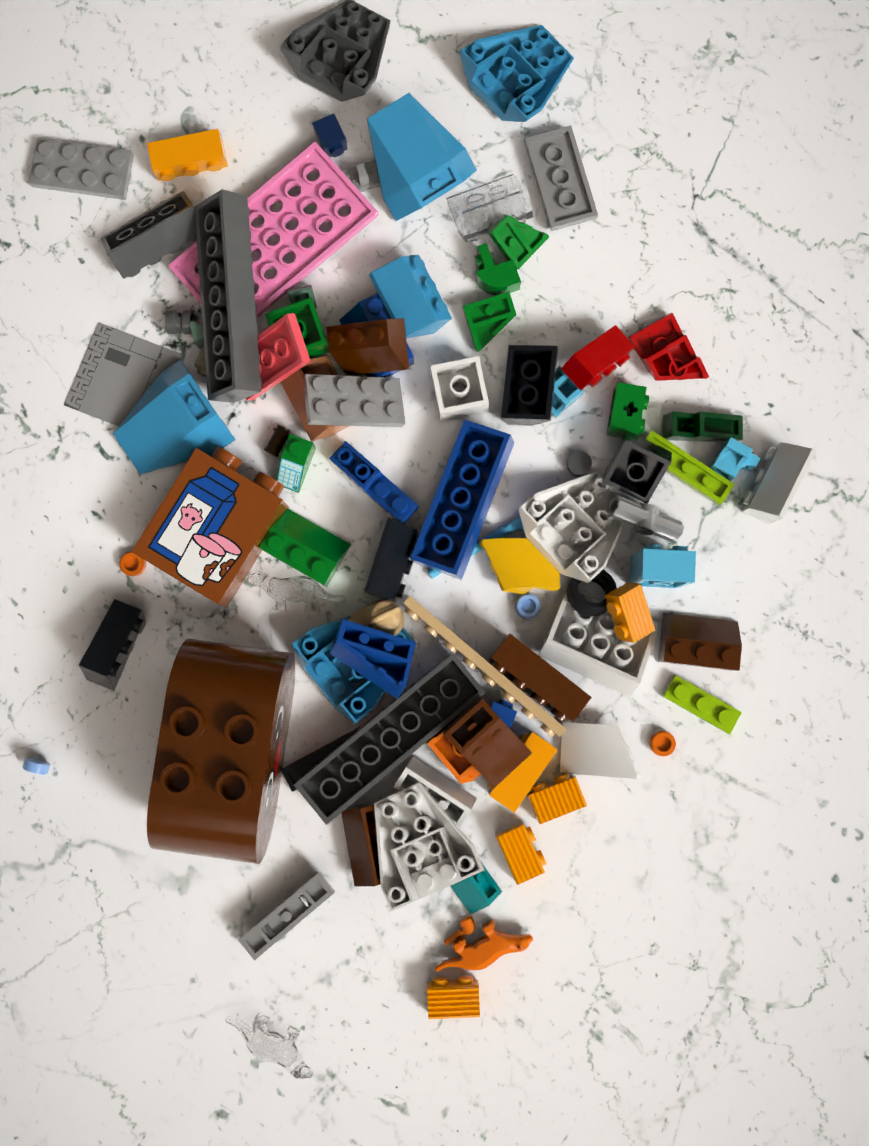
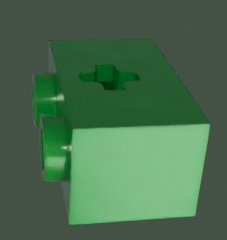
(632, 397)

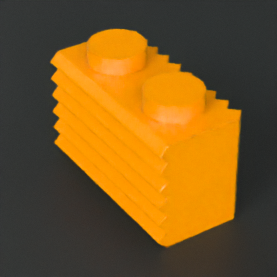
(630, 612)
(556, 798)
(520, 853)
(453, 998)

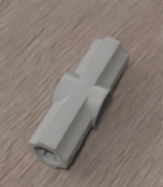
(645, 519)

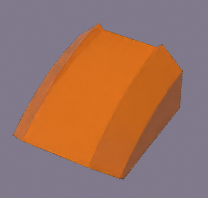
(452, 758)

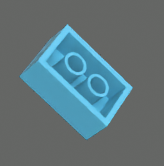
(663, 567)

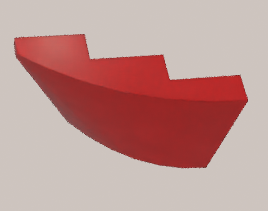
(667, 351)

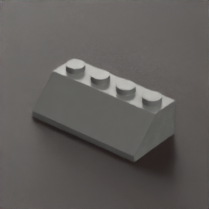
(151, 235)

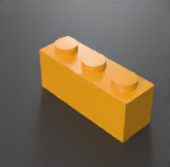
(187, 155)
(521, 780)

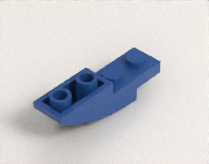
(374, 483)

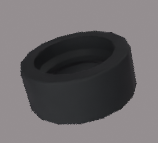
(587, 607)

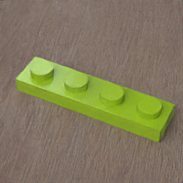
(694, 472)

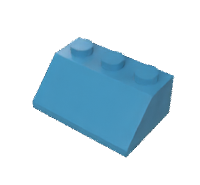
(411, 295)

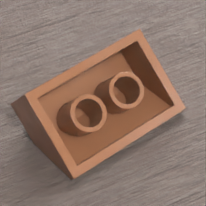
(294, 389)

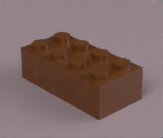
(539, 677)

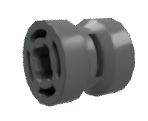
(178, 322)

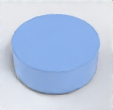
(527, 606)
(36, 766)

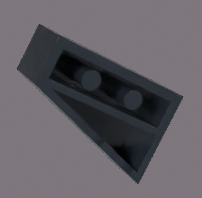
(112, 644)

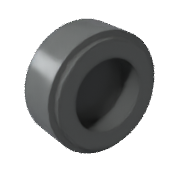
(579, 463)

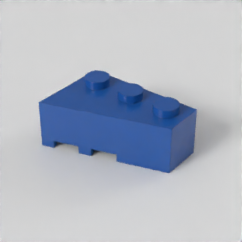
(375, 655)

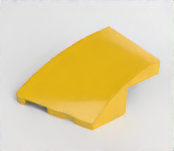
(520, 565)

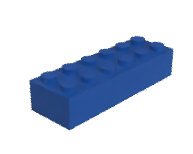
(462, 499)

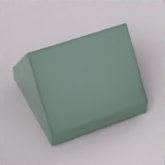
(301, 293)
(197, 333)

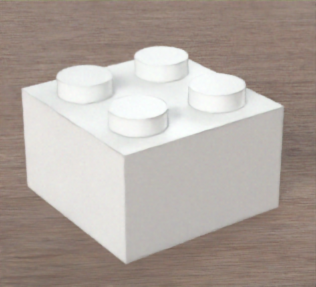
(459, 388)

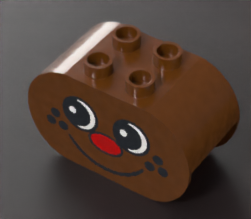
(221, 751)

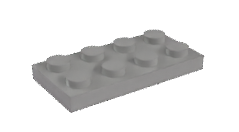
(81, 168)
(561, 178)
(353, 401)

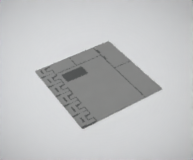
(116, 374)

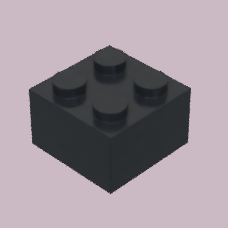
(637, 467)

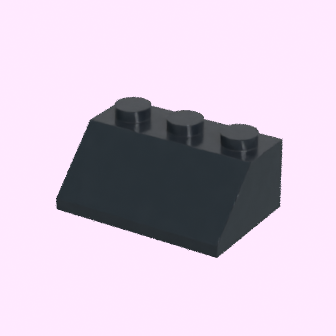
(529, 384)
(392, 561)

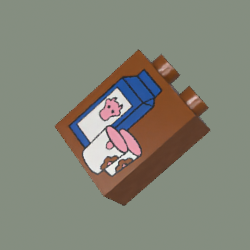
(212, 525)

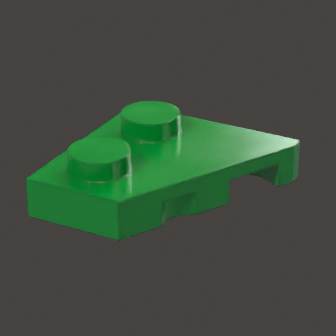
(516, 239)
(488, 318)

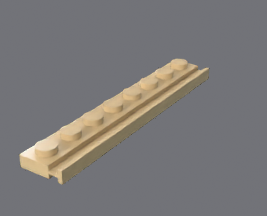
(491, 674)

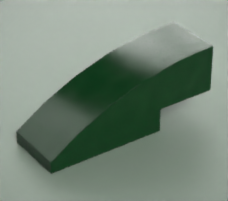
(702, 426)

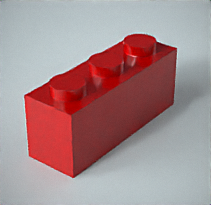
(598, 358)

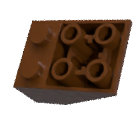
(486, 742)

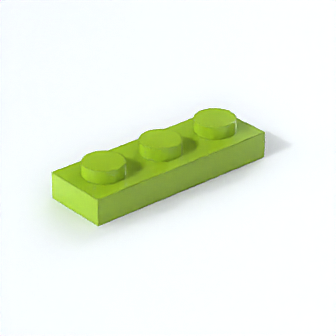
(701, 704)

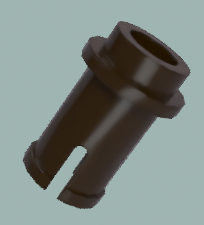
(277, 440)

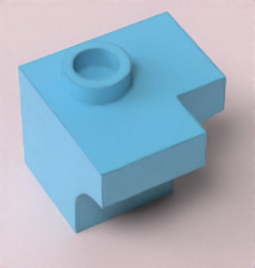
(564, 393)
(732, 458)

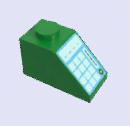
(295, 462)

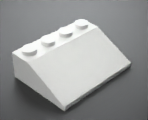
(593, 649)

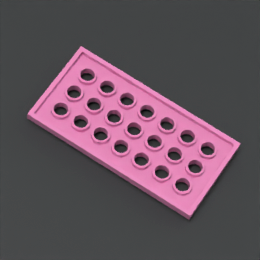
(290, 241)

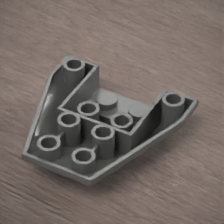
(339, 50)

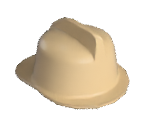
(380, 615)

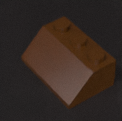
(369, 346)
(700, 642)
(362, 844)

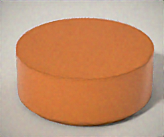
(132, 564)
(662, 743)

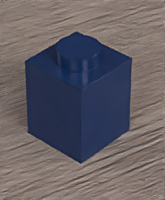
(330, 135)

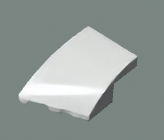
(596, 751)

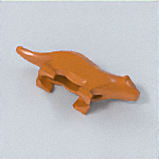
(485, 949)

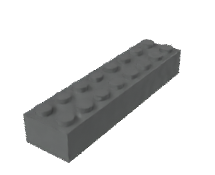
(227, 297)
(388, 738)

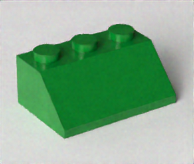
(305, 547)

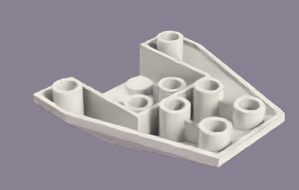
(573, 525)
(419, 847)

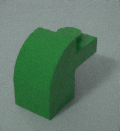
(495, 278)

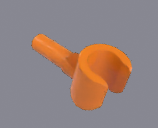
(467, 927)

